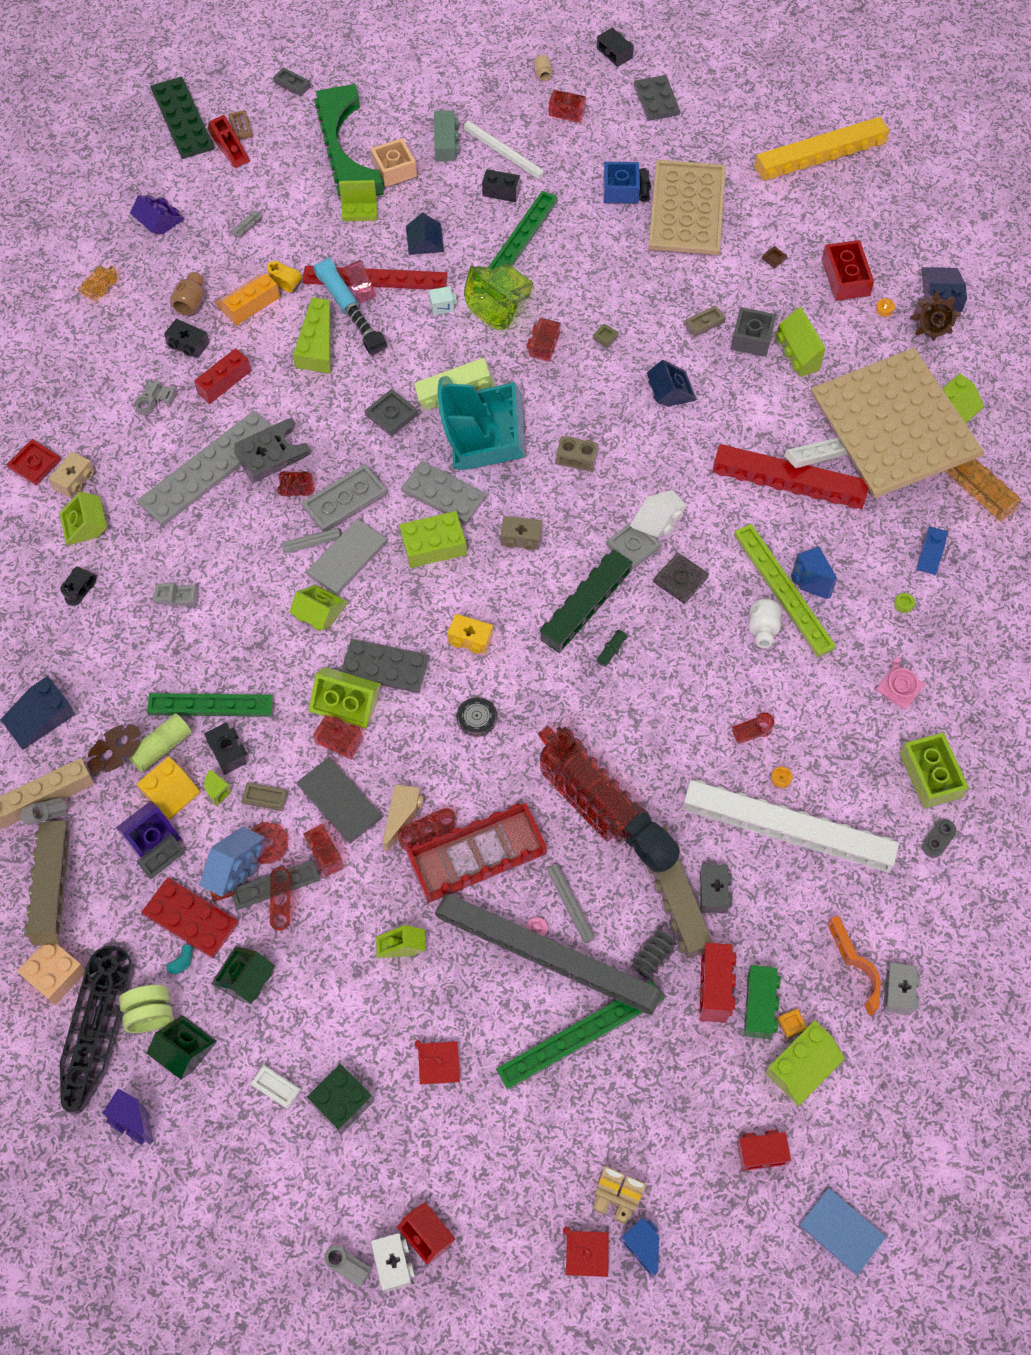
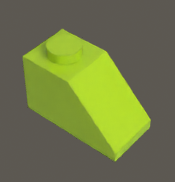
(401, 942)

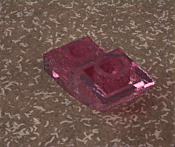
(360, 281)

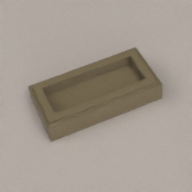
(264, 796)

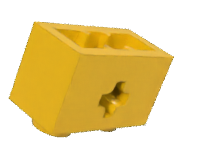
(470, 634)

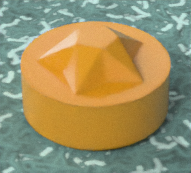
(885, 307)
(781, 777)

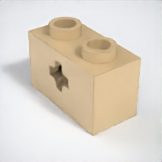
(71, 474)

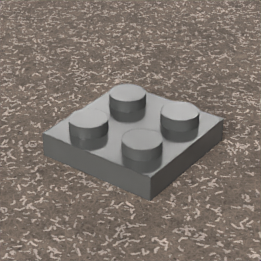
(391, 412)

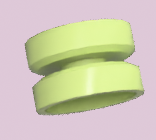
(146, 1009)

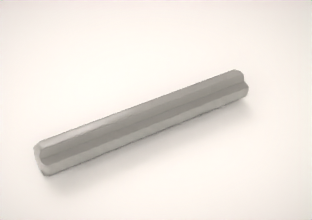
(571, 903)

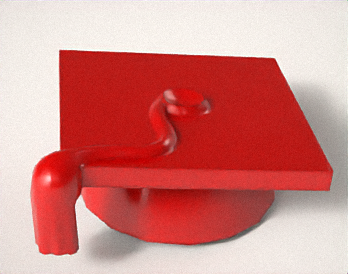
(438, 1062)
(586, 1253)

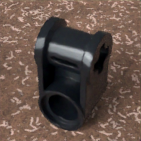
(79, 584)

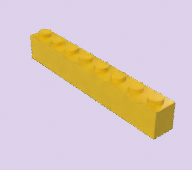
(821, 148)

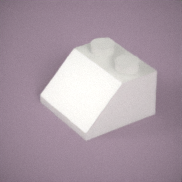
(659, 514)

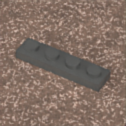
(259, 890)

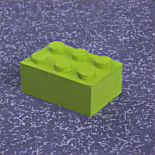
(433, 539)
(933, 770)

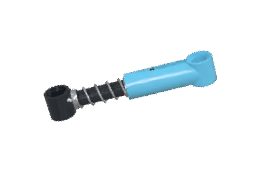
(328, 274)

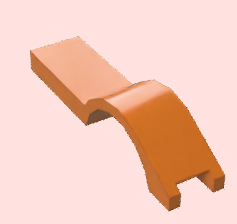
(852, 959)

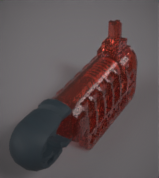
(601, 799)

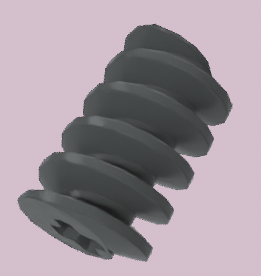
(652, 954)

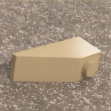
(402, 812)

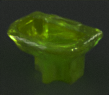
(496, 294)

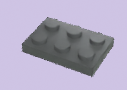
(656, 97)

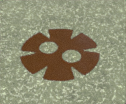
(116, 759)

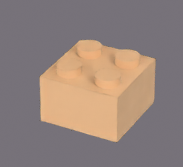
(394, 162)
(51, 971)

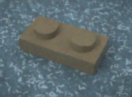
(705, 320)

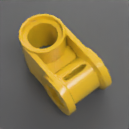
(284, 276)

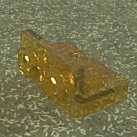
(98, 282)

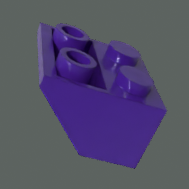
(155, 213)
(128, 1115)

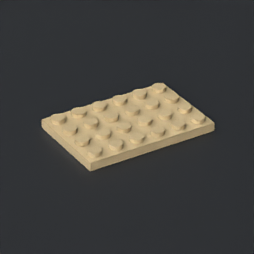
(687, 207)

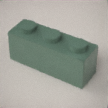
(445, 136)

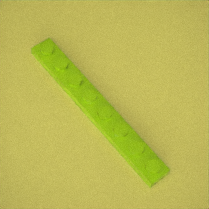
(784, 591)

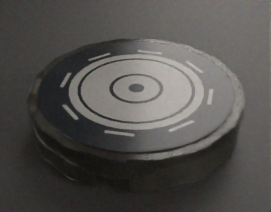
(476, 717)

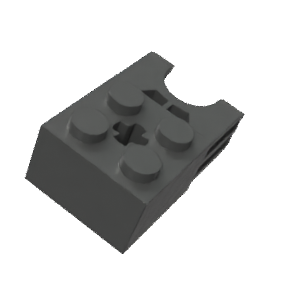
(273, 447)

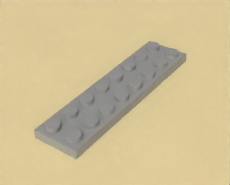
(199, 473)

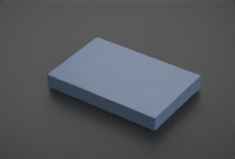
(842, 1231)

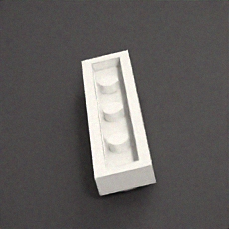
(815, 452)

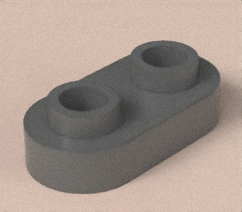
(939, 837)

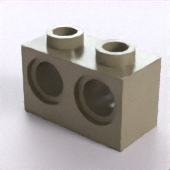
(577, 455)

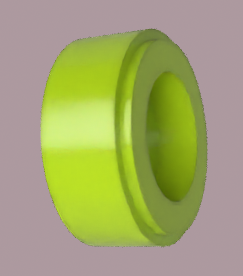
(904, 602)

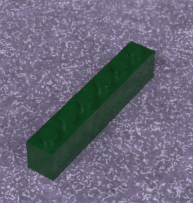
(585, 601)

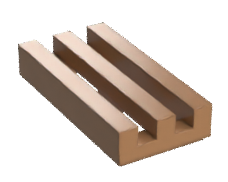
(243, 134)

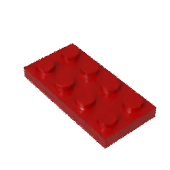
(190, 917)

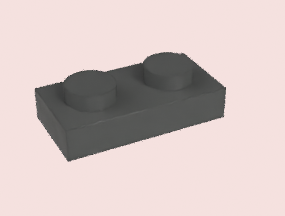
(291, 81)
(160, 856)

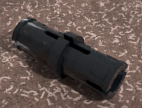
(645, 185)

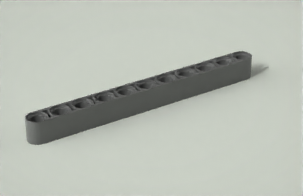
(549, 954)

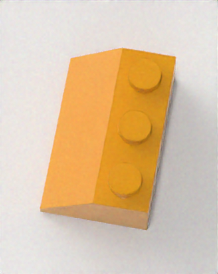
(249, 298)

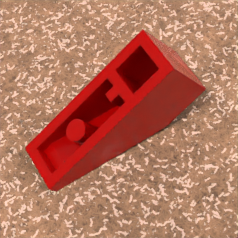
(227, 141)

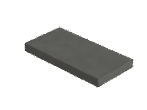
(339, 800)

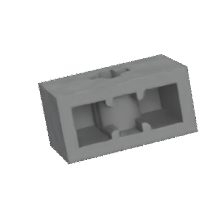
(894, 999)

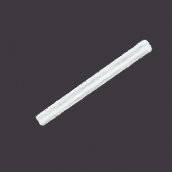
(503, 149)

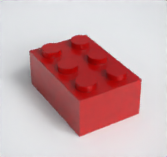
(847, 270)
(717, 982)

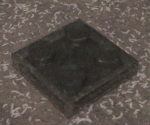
(681, 578)

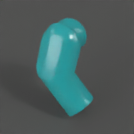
(181, 963)

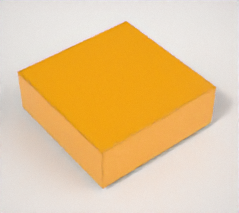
(792, 1023)

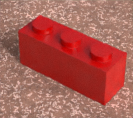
(222, 376)

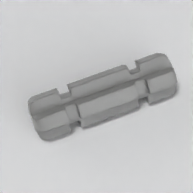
(246, 224)

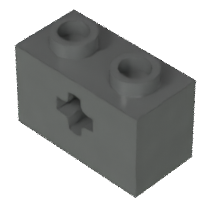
(709, 899)

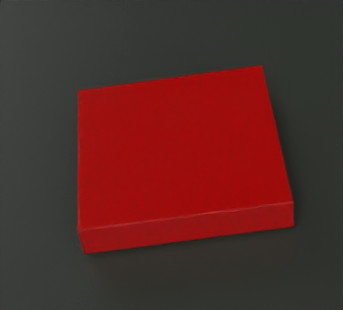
(34, 462)

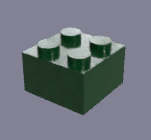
(340, 1099)

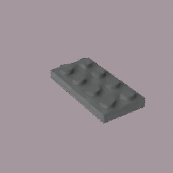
(386, 665)

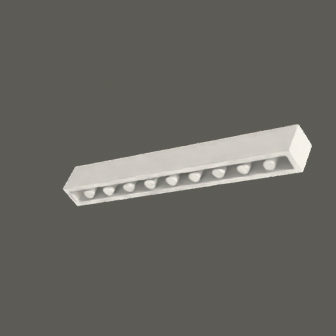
(791, 826)

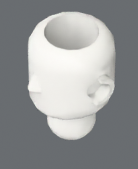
(764, 621)

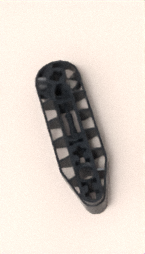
(91, 1040)

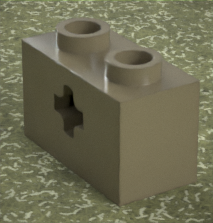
(521, 533)

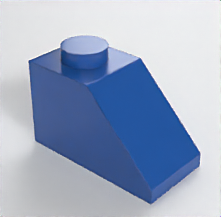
(932, 550)
(644, 1244)

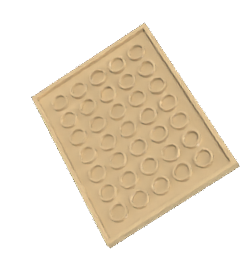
(896, 422)

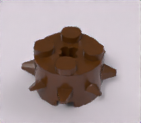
(942, 322)

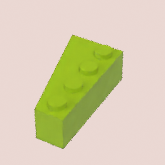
(314, 341)

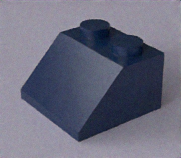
(670, 384)

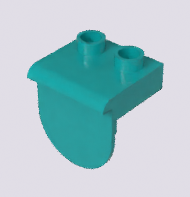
(482, 423)

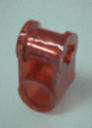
(295, 484)

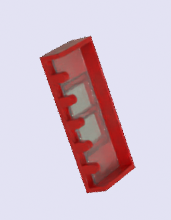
(476, 852)

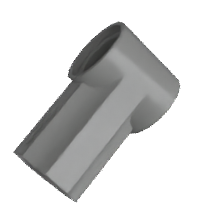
(43, 811)
(349, 1267)

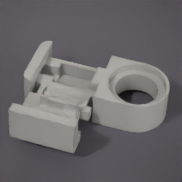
(155, 393)

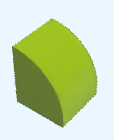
(216, 788)

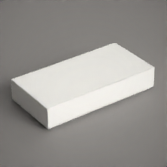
(276, 1087)

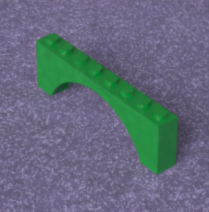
(334, 108)

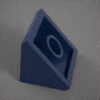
(424, 235)

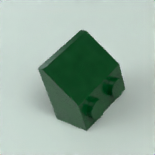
(243, 974)
(180, 1046)

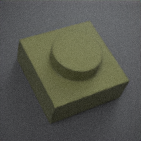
(605, 335)

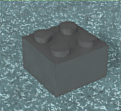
(753, 331)

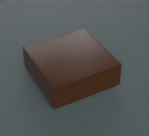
(774, 257)

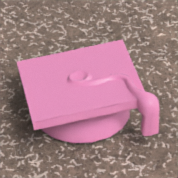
(900, 685)

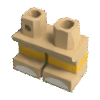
(627, 1199)

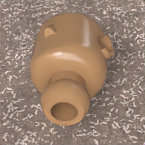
(188, 294)

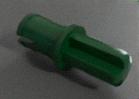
(611, 648)

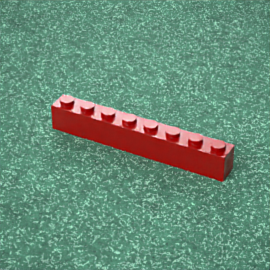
(782, 475)

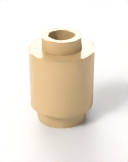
(543, 67)

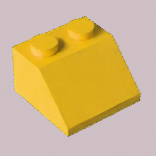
(168, 788)

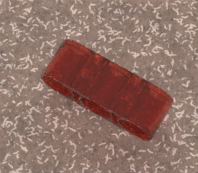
(433, 821)
(276, 888)

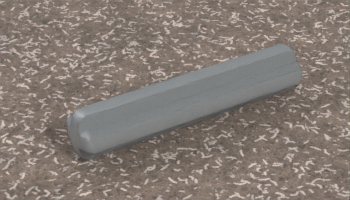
(311, 540)

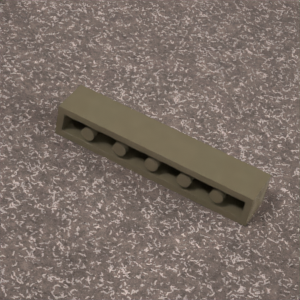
(48, 883)
(682, 908)

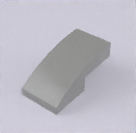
(175, 595)

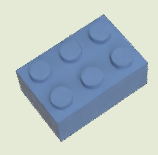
(232, 861)

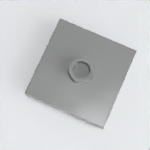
(633, 544)

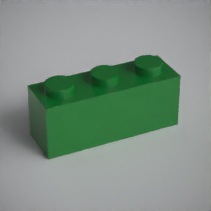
(761, 1002)

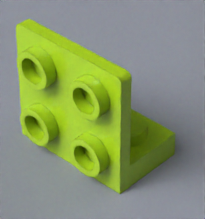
(358, 200)

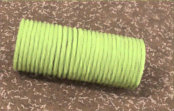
(156, 745)

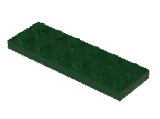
(182, 117)

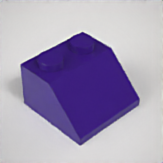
(146, 829)

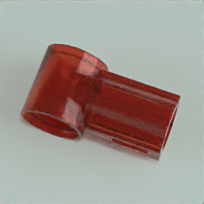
(751, 729)

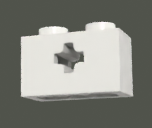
(383, 1251)

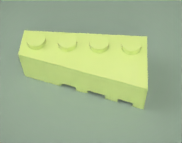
(474, 373)

